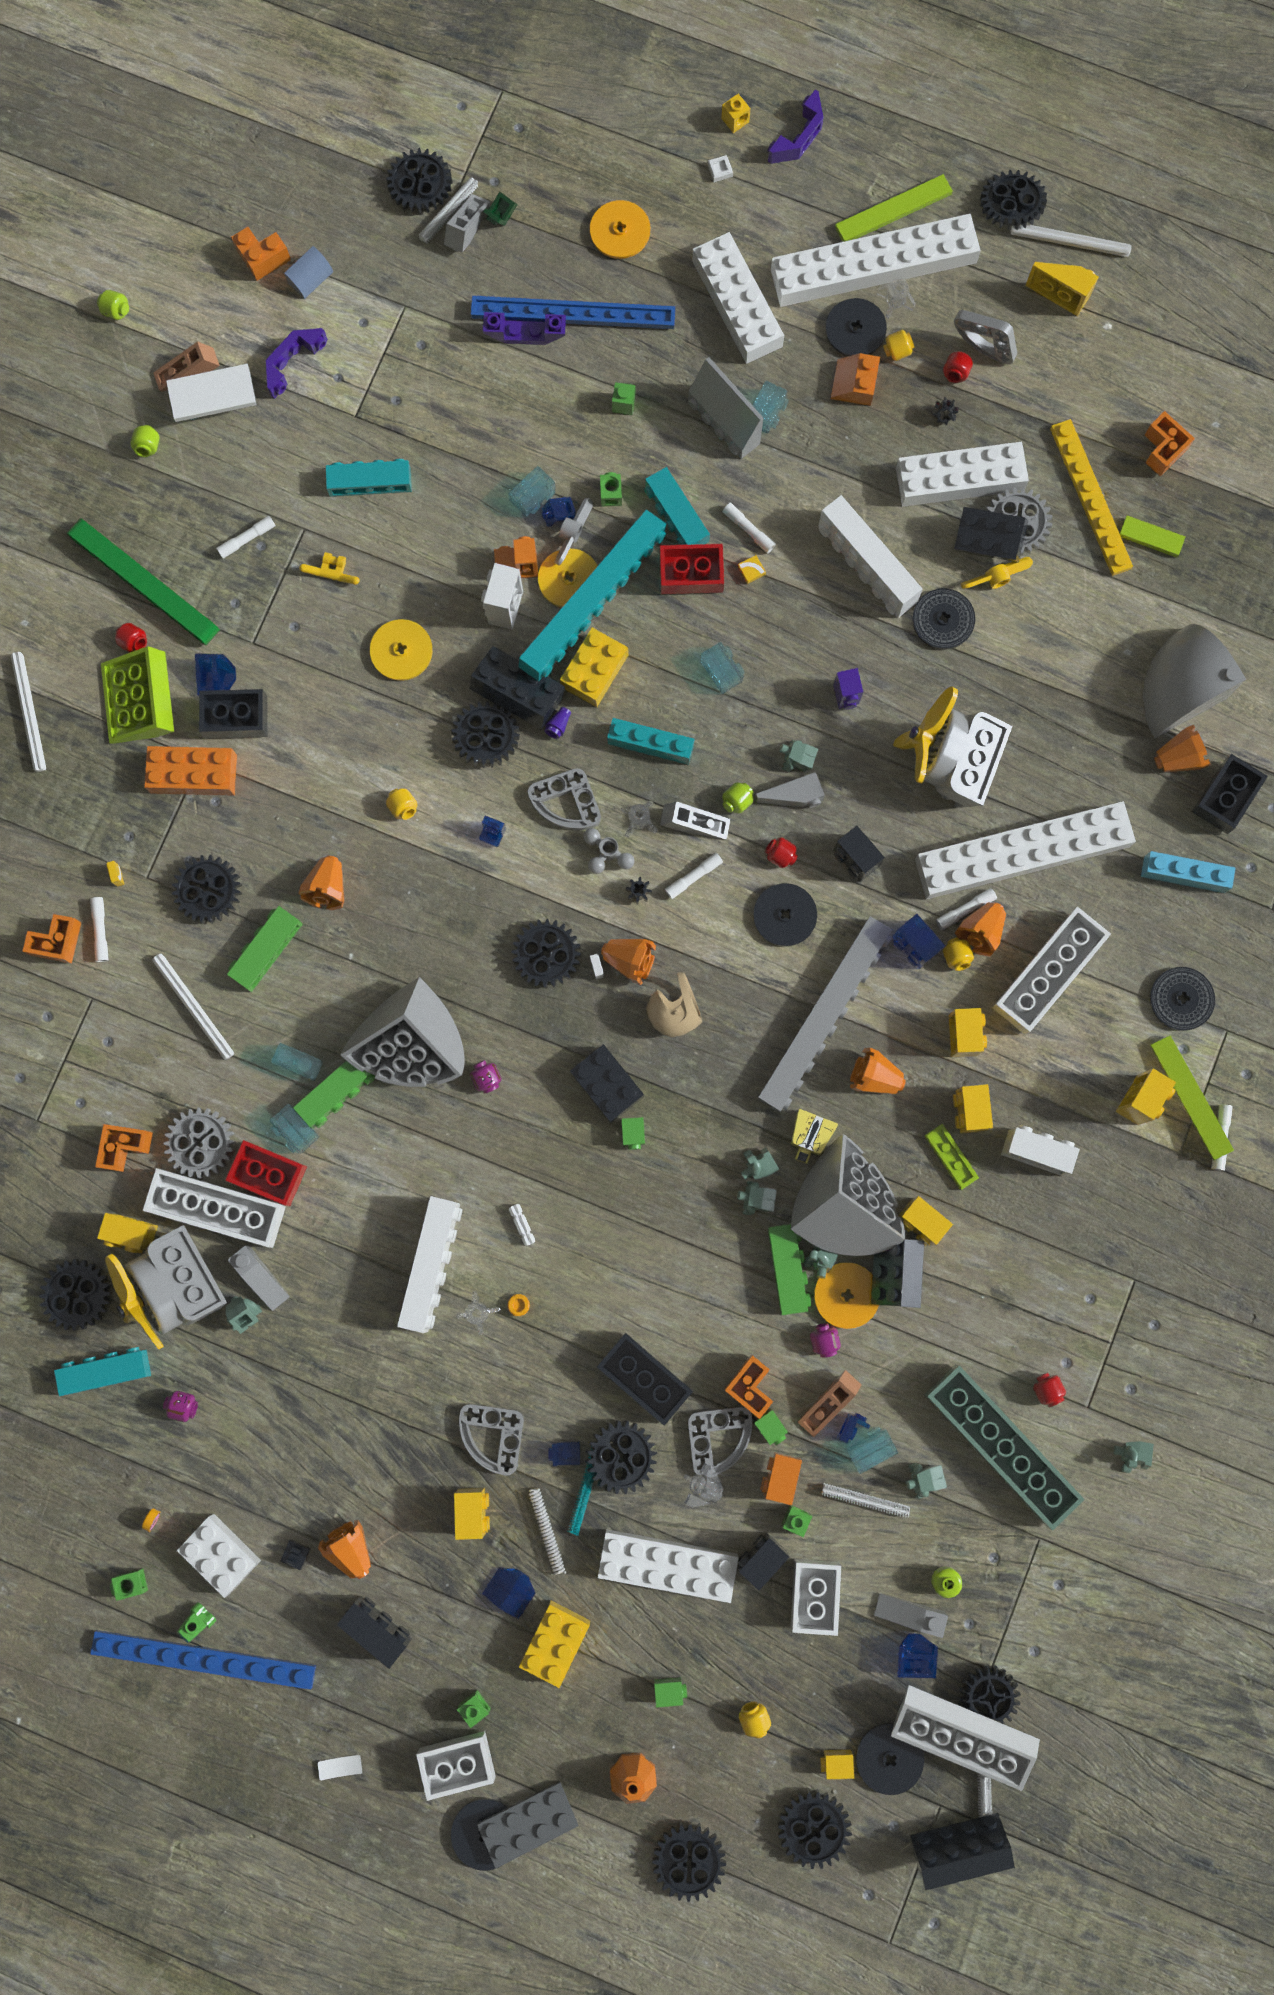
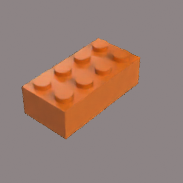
(190, 770)

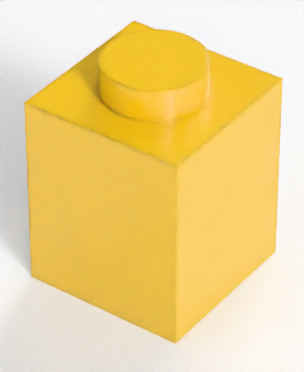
(837, 1764)

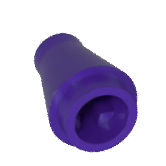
(557, 724)

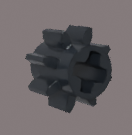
(950, 414)
(639, 884)

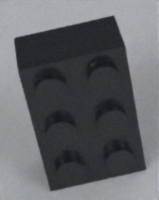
(991, 534)
(233, 713)
(1229, 794)
(607, 1083)
(898, 1275)
(375, 1631)

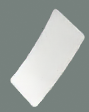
(339, 1767)

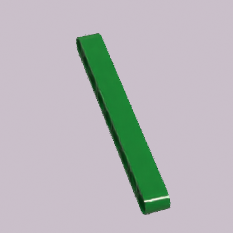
(143, 581)

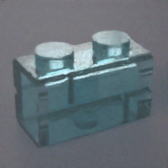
(769, 403)
(532, 491)
(721, 667)
(297, 1061)
(293, 1129)
(871, 1450)

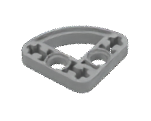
(972, 324)
(576, 789)
(709, 1425)
(507, 1430)

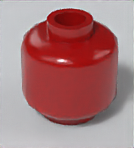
(957, 367)
(130, 637)
(781, 852)
(1049, 1389)

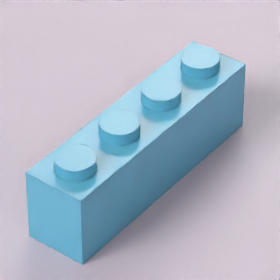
(1188, 872)

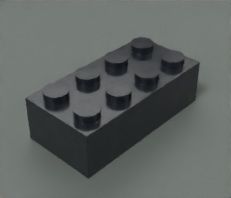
(513, 689)
(645, 1379)
(962, 1851)

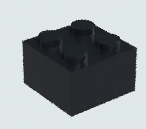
(858, 854)
(762, 1560)

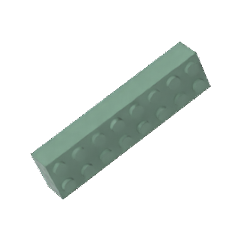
(1004, 1447)

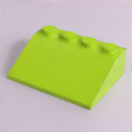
(137, 696)

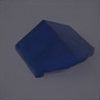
(214, 672)
(510, 1591)
(917, 1657)

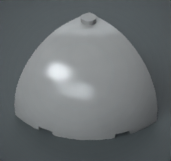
(1188, 678)
(408, 1040)
(847, 1204)

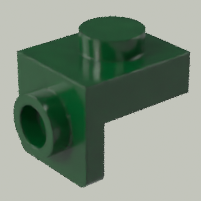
(500, 210)

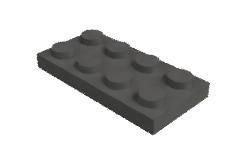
(527, 1824)

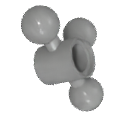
(596, 864)

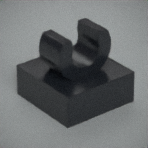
(295, 1554)

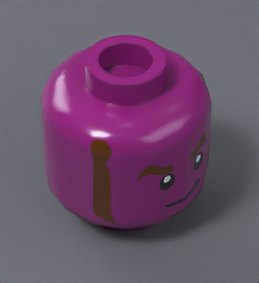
(485, 1076)
(825, 1340)
(180, 1406)

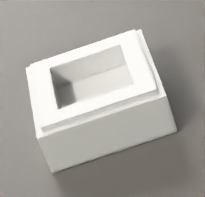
(720, 168)
(596, 964)

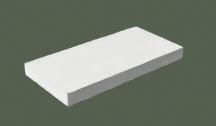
(211, 392)

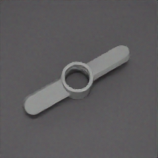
(572, 529)

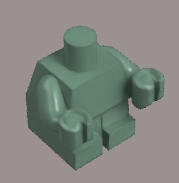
(798, 756)
(760, 1165)
(757, 1198)
(821, 1260)
(242, 1313)
(1135, 1454)
(926, 1479)

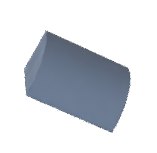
(308, 272)

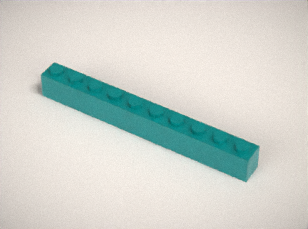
(592, 595)

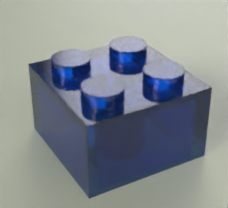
(917, 941)

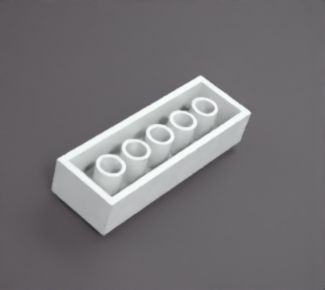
(738, 298)
(961, 474)
(869, 557)
(1051, 970)
(214, 1208)
(429, 1265)
(668, 1566)
(965, 1738)

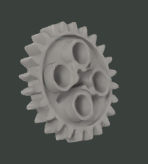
(1036, 524)
(212, 1156)

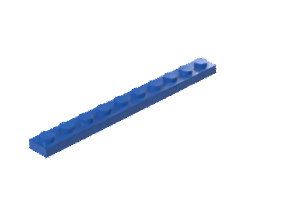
(576, 312)
(203, 1659)

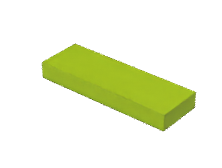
(1152, 536)
(951, 1157)

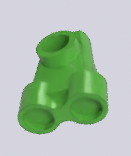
(199, 1618)

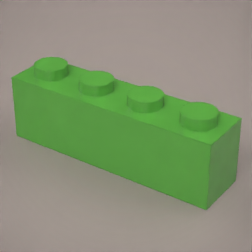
(264, 949)
(331, 1094)
(788, 1270)

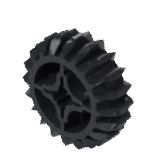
(999, 1696)

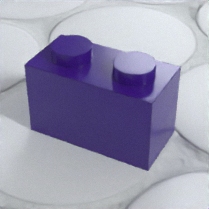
(848, 688)

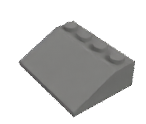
(725, 409)

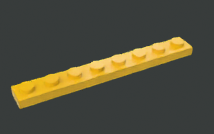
(1091, 497)

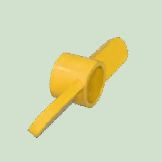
(1000, 574)

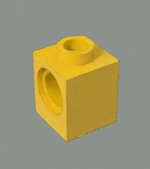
(735, 113)

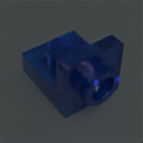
(558, 510)
(492, 831)
(848, 1428)
(564, 1453)

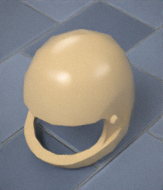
(674, 1017)

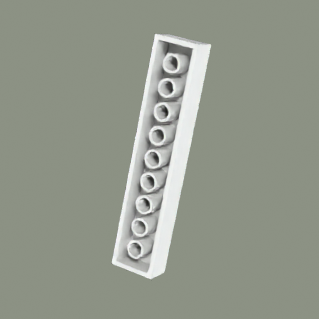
(875, 260)
(1025, 850)

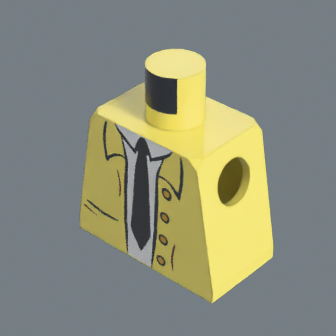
(811, 1134)

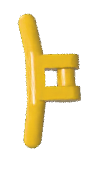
(325, 572)

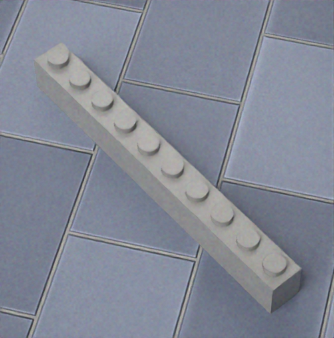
(824, 1015)

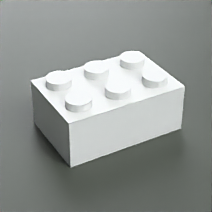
(502, 596)
(1040, 1150)
(219, 1555)
(815, 1597)
(456, 1765)

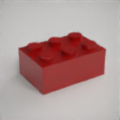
(692, 568)
(266, 1173)

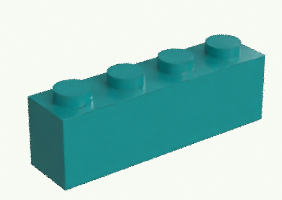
(368, 478)
(676, 508)
(650, 741)
(103, 1372)

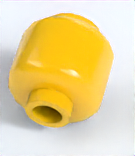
(898, 345)
(401, 804)
(958, 954)
(754, 1719)

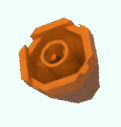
(1183, 752)
(324, 884)
(983, 928)
(630, 957)
(876, 1074)
(347, 1550)
(633, 1778)

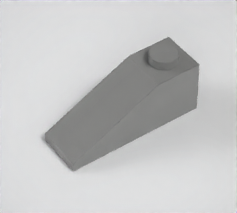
(465, 223)
(796, 793)
(694, 821)
(258, 1277)
(911, 1615)

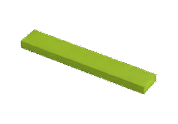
(894, 209)
(1192, 1098)

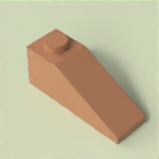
(194, 360)
(830, 1403)

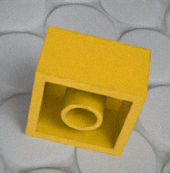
(967, 1032)
(973, 1109)
(924, 1221)
(127, 1232)
(471, 1514)

